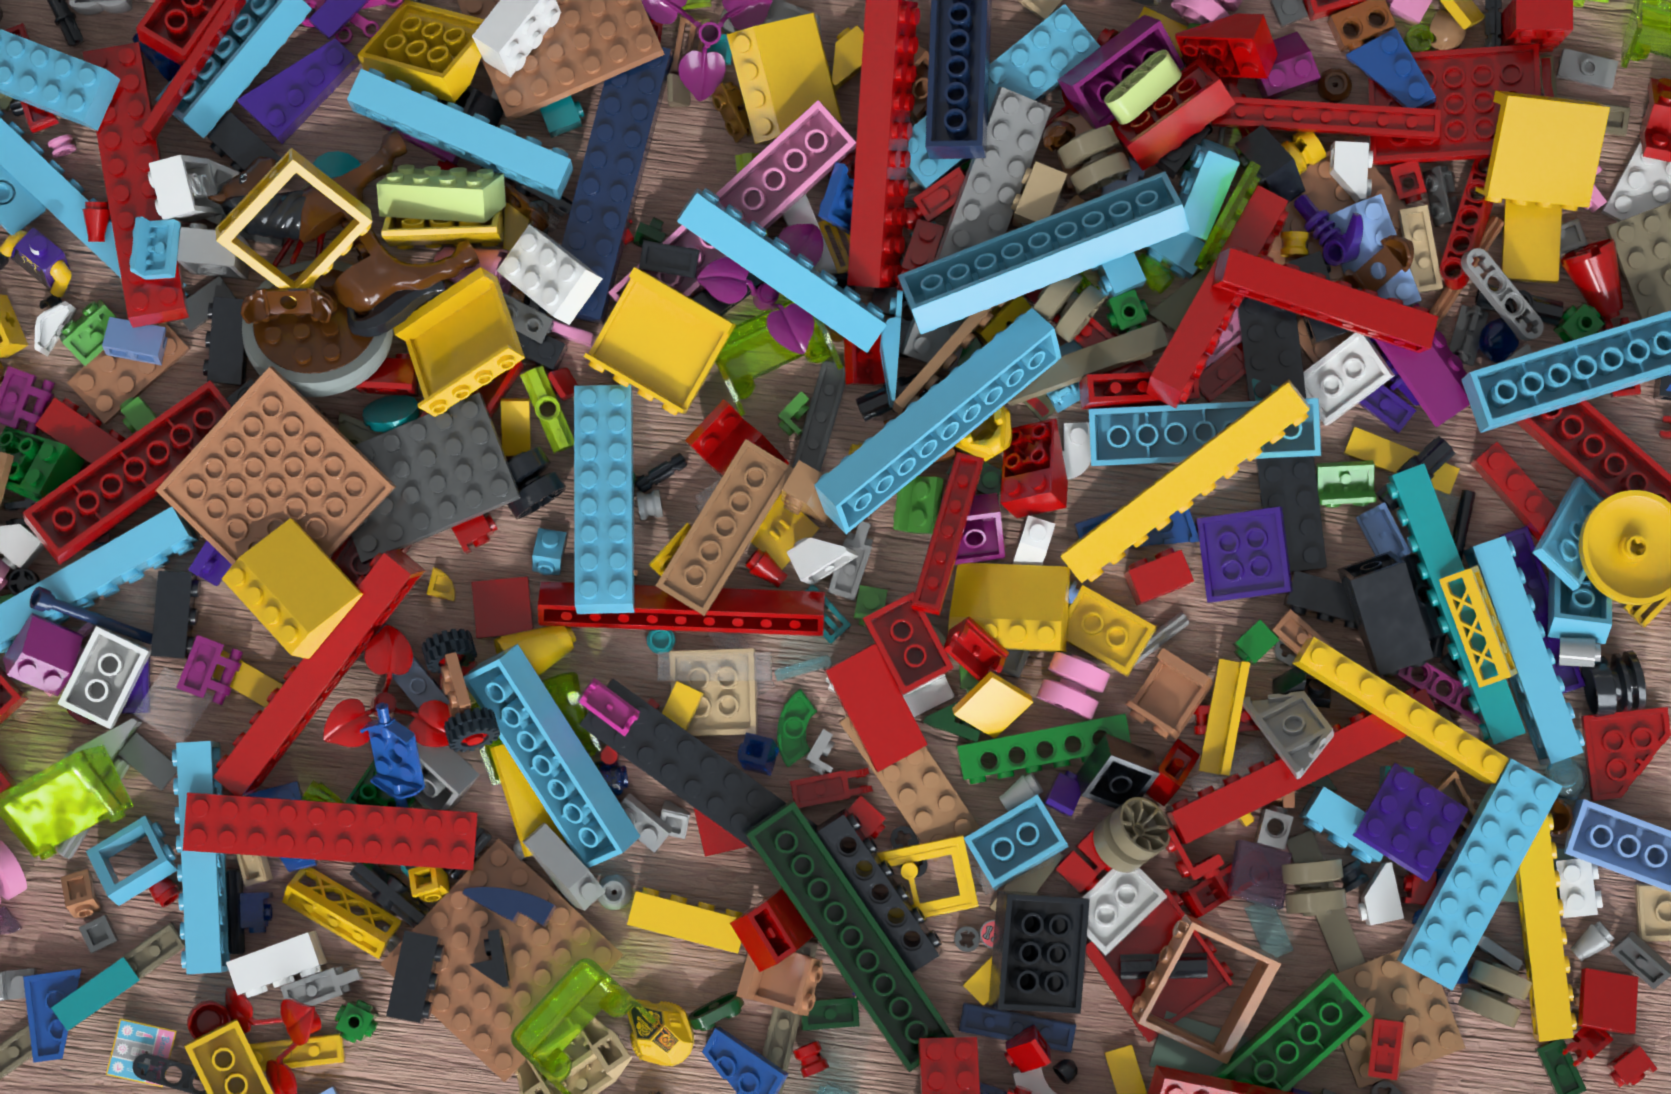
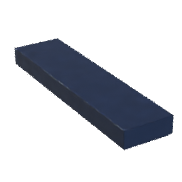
(1007, 1024)

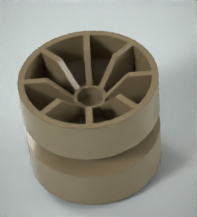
(1098, 167)
(1073, 308)
(1131, 835)
(1314, 894)
(1497, 986)

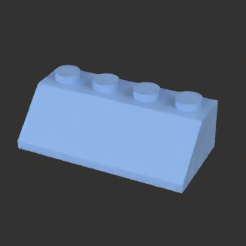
(1376, 227)
(1620, 843)

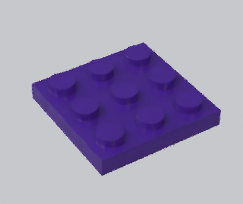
(1244, 554)
(1410, 822)

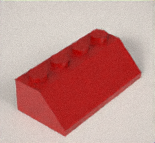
(1174, 116)

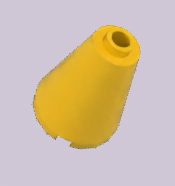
(541, 645)

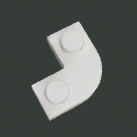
(1076, 448)

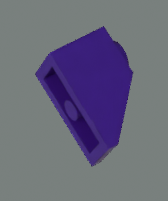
(1064, 793)

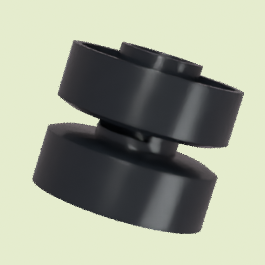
(533, 488)

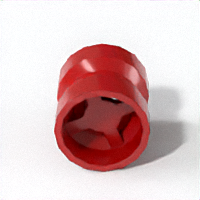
(810, 1059)

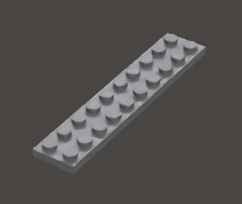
(986, 197)

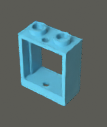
(145, 877)

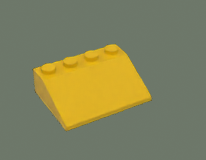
(425, 49)
(781, 74)
(433, 233)
(293, 588)
(1014, 603)

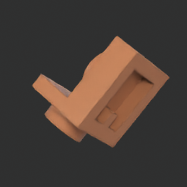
(80, 894)

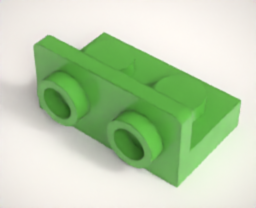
(87, 334)
(918, 505)

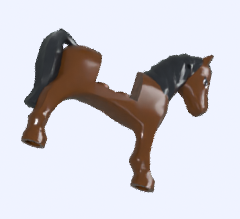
(378, 283)

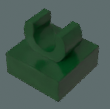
(650, 232)

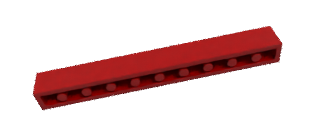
(731, 612)
(1274, 780)

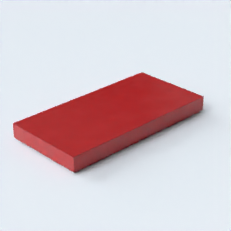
(875, 707)

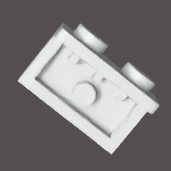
(1578, 888)

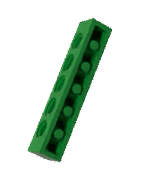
(970, 754)

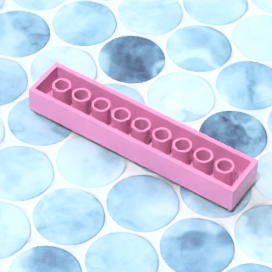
(767, 185)

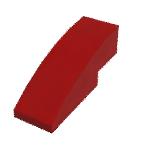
(1208, 893)

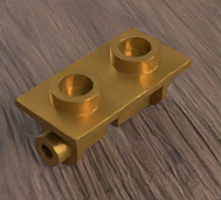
(727, 100)

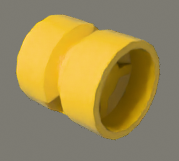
(1305, 150)

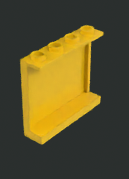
(1545, 150)
(460, 341)
(660, 342)

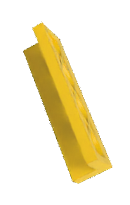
(1488, 622)
(1224, 717)
(337, 914)

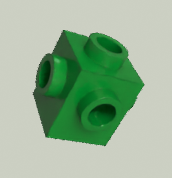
(1129, 303)
(1578, 323)
(366, 1016)

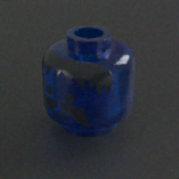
(614, 775)

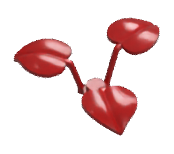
(389, 654)
(300, 1022)

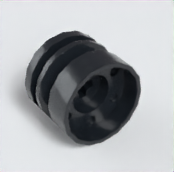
(1619, 682)

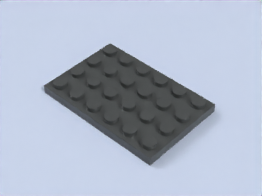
(442, 473)

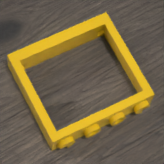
(264, 191)

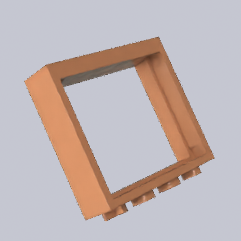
(1243, 1008)

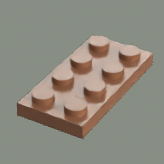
(113, 380)

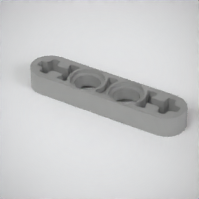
(1499, 297)

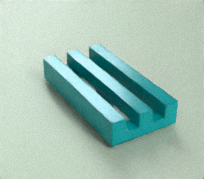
(838, 631)

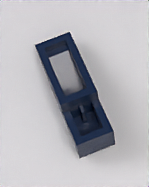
(512, 903)

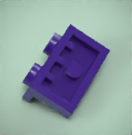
(210, 565)

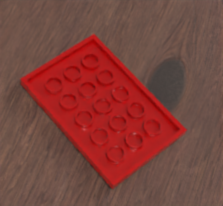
(1465, 95)

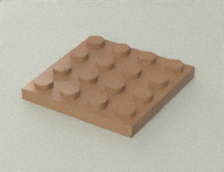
(1402, 994)

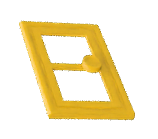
(909, 870)

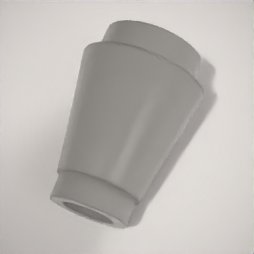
(1592, 941)

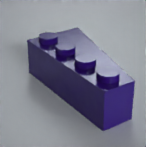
(299, 90)

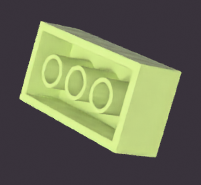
(441, 194)

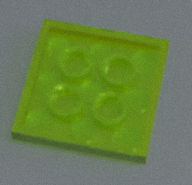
(1229, 216)

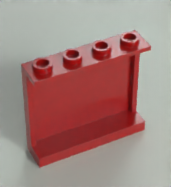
(1149, 937)

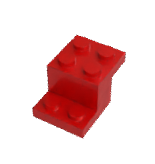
(1656, 124)
(722, 436)

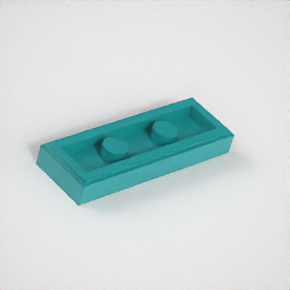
(95, 994)

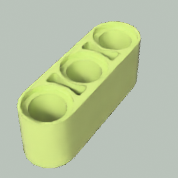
(1143, 87)

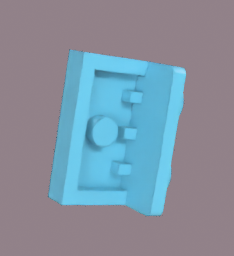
(155, 248)

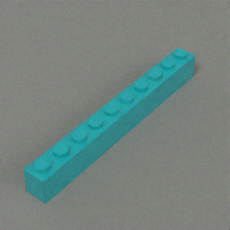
(1439, 559)

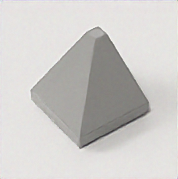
(676, 818)

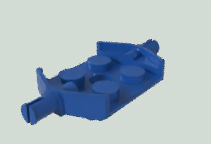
(395, 757)

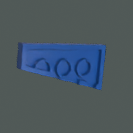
(1179, 530)

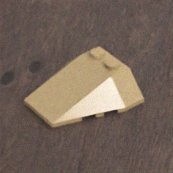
(596, 1063)

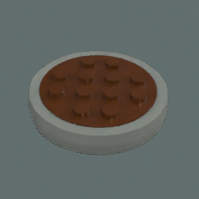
(312, 354)

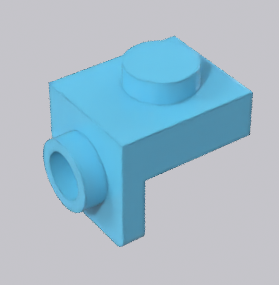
(548, 551)

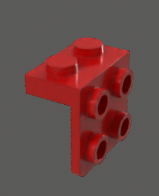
(1205, 868)

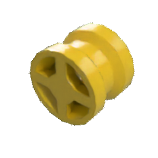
(1294, 244)

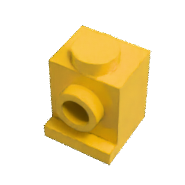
(431, 887)

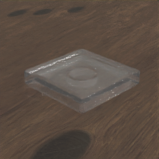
(170, 708)

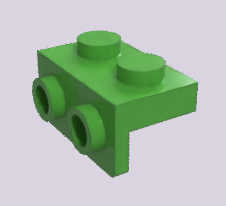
(1345, 483)

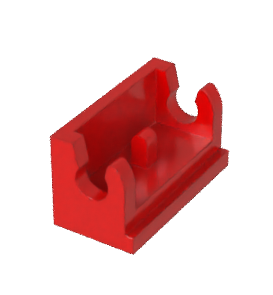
(975, 649)
(1386, 1048)

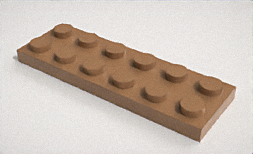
(725, 527)
(921, 794)

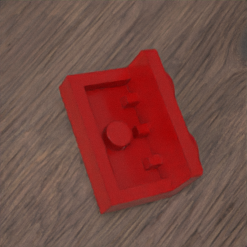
(863, 367)

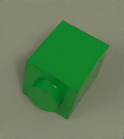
(1255, 642)

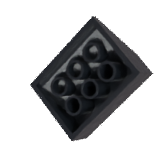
(1038, 952)

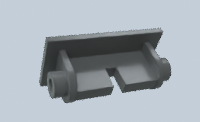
(1438, 183)
(528, 320)
(1467, 332)

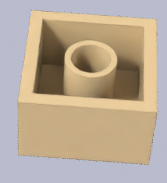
(1040, 194)

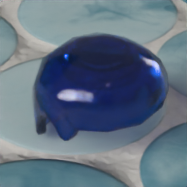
(1497, 341)

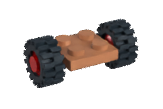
(465, 727)

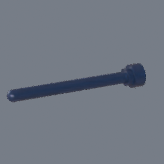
(43, 599)

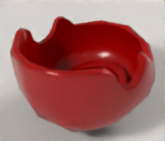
(206, 1017)

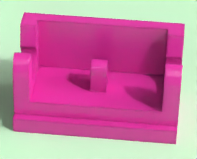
(608, 706)

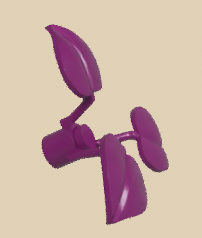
(702, 70)
(728, 284)

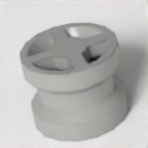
(649, 504)

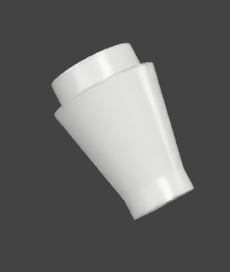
(1021, 791)

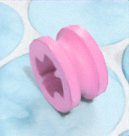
(62, 146)

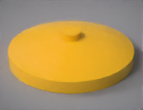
(1628, 547)

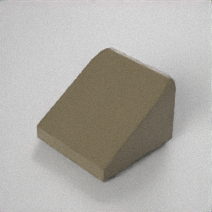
(677, 92)

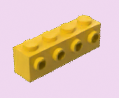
(683, 920)

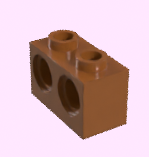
(1359, 19)

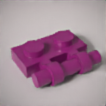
(14, 396)
(201, 667)

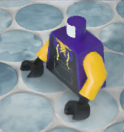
(41, 260)

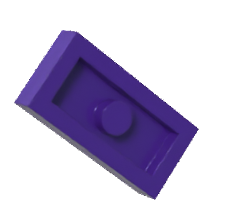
(1388, 408)

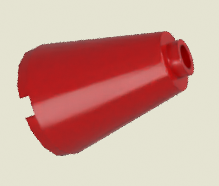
(1597, 276)

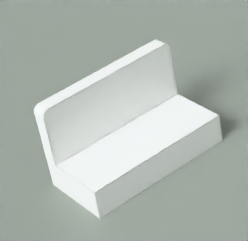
(929, 696)

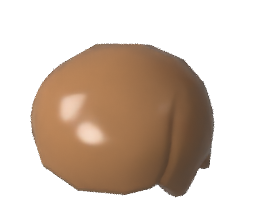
(1447, 31)

